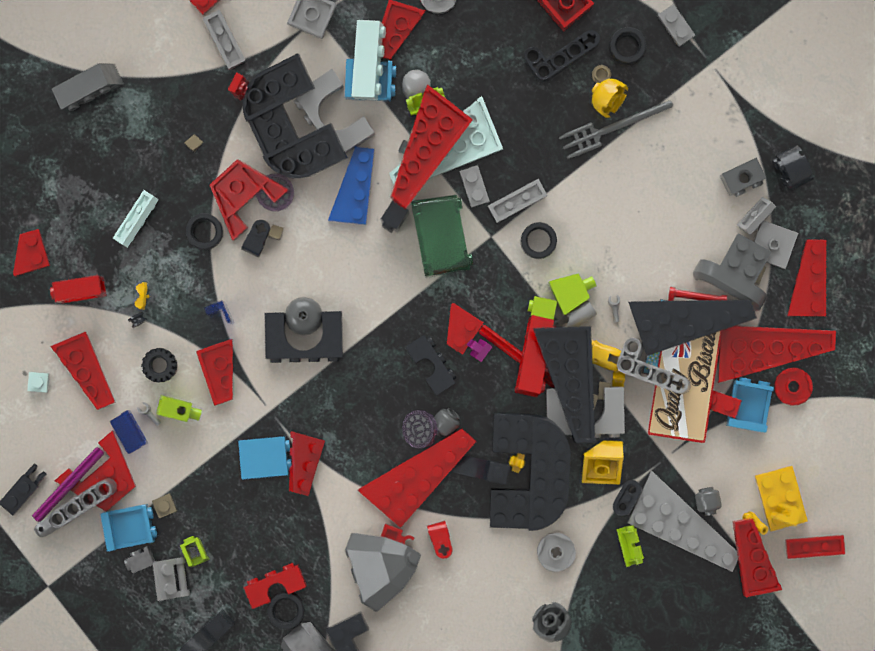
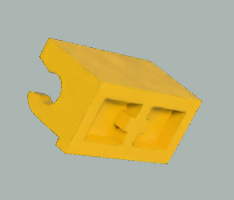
(790, 514)

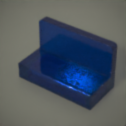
(218, 308)
(129, 432)

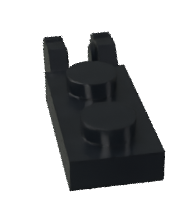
(21, 491)

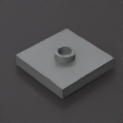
(312, 16)
(778, 241)

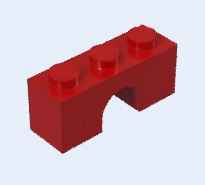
(258, 590)

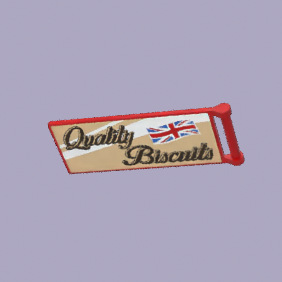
(686, 414)

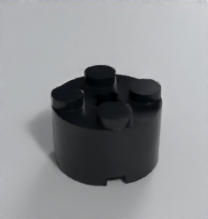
(793, 167)

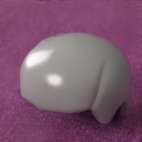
(415, 82)

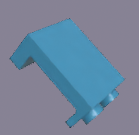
(385, 80)
(754, 405)
(264, 457)
(128, 527)

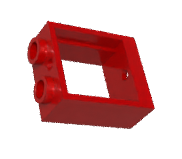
(78, 289)

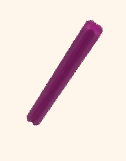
(68, 484)

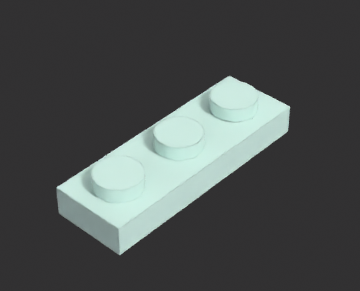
(135, 218)

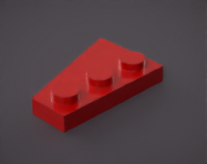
(399, 22)
(218, 370)
(305, 459)

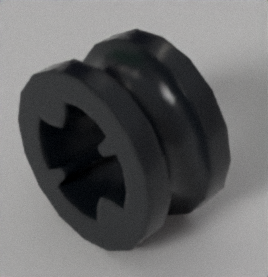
(137, 319)

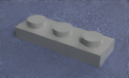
(224, 39)
(517, 200)

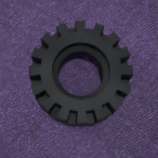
(151, 356)

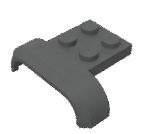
(737, 271)

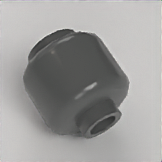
(447, 422)
(708, 500)

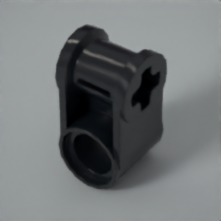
(254, 241)

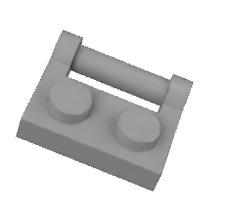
(165, 579)

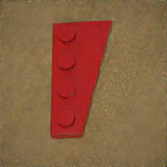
(810, 284)
(85, 368)
(755, 567)

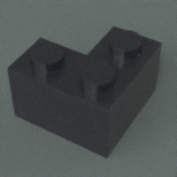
(343, 632)

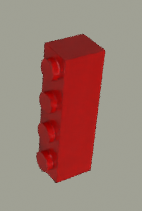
(532, 363)

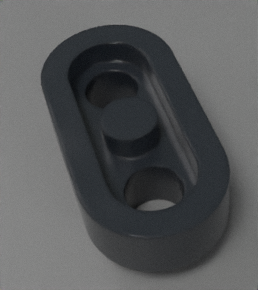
(627, 498)

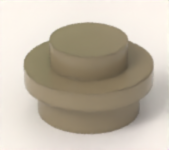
(600, 73)

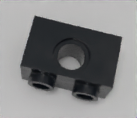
(394, 217)

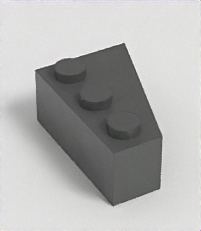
(87, 85)

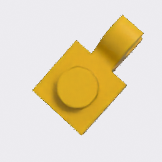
(517, 462)

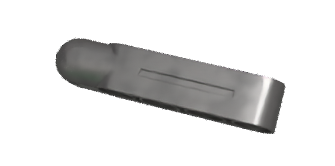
(51, 523)

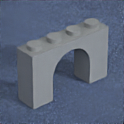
(311, 102)
(609, 423)

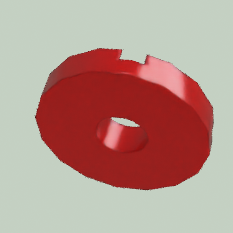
(804, 383)

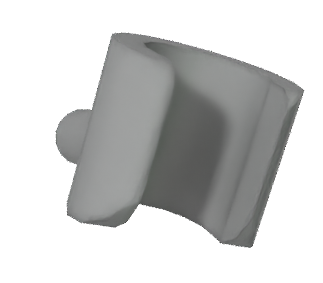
(615, 308)
(148, 412)

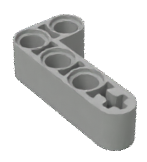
(654, 373)

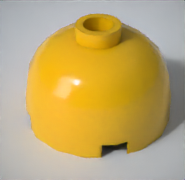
(608, 96)

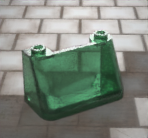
(441, 235)

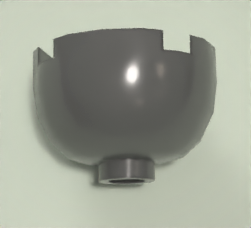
(313, 316)
(552, 622)

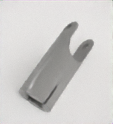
(577, 315)

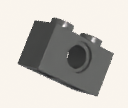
(751, 169)

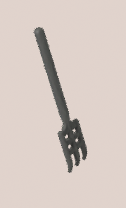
(596, 134)

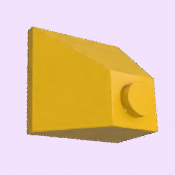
(603, 463)

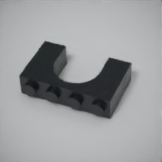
(279, 348)

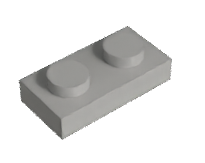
(676, 25)
(474, 186)
(756, 215)

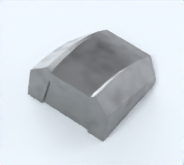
(305, 638)

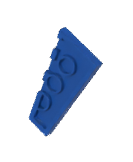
(354, 192)

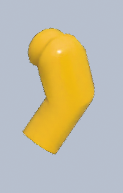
(762, 528)

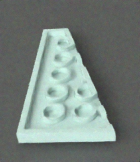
(475, 143)

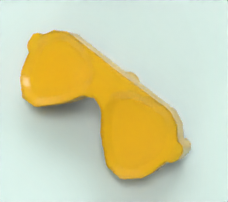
(141, 301)

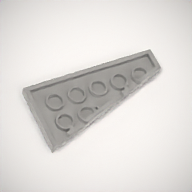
(671, 519)

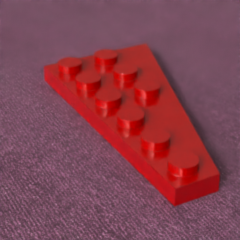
(432, 137)
(761, 348)
(410, 483)

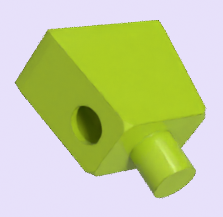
(571, 291)
(168, 407)

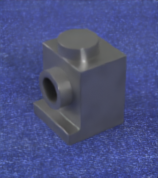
(139, 560)

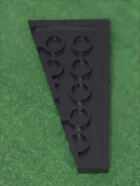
(678, 322)
(569, 363)

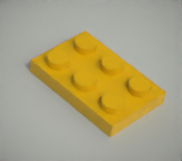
(776, 488)

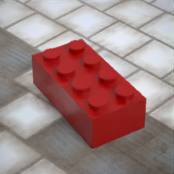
(566, 11)

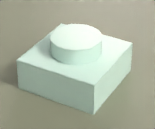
(38, 382)

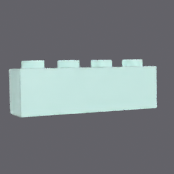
(368, 60)

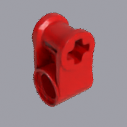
(440, 535)

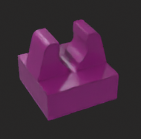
(480, 349)

